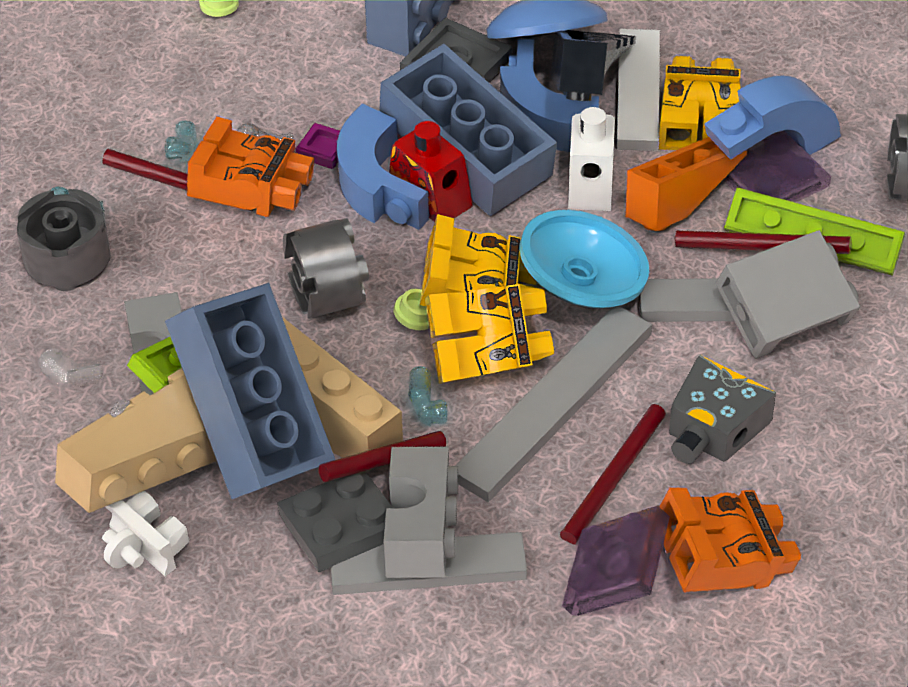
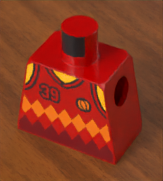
(435, 166)

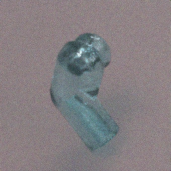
(183, 144)
(420, 396)

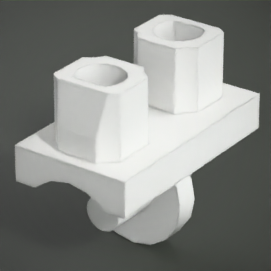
(135, 539)

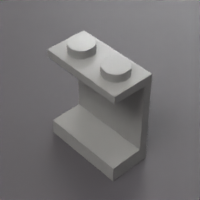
(787, 292)

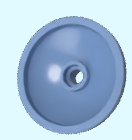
(545, 16)

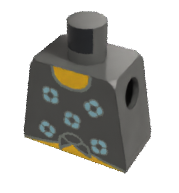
(717, 412)

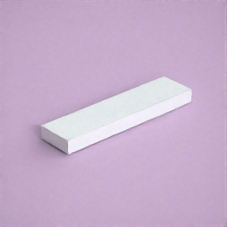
(639, 92)

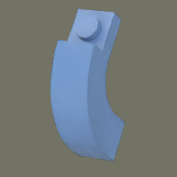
(544, 107)
(771, 107)
(367, 187)

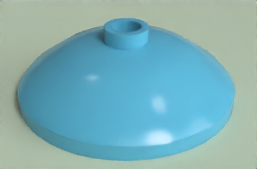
(584, 259)

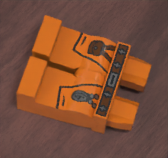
(247, 170)
(727, 540)

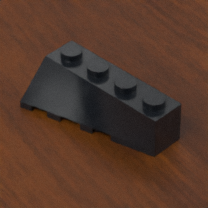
(583, 59)

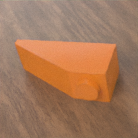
(676, 183)

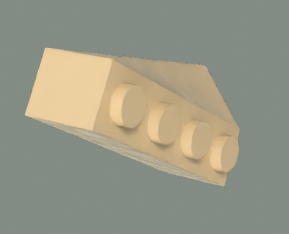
(349, 409)
(138, 449)

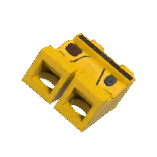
(693, 94)
(470, 261)
(500, 327)

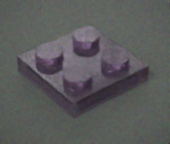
(779, 169)
(616, 561)

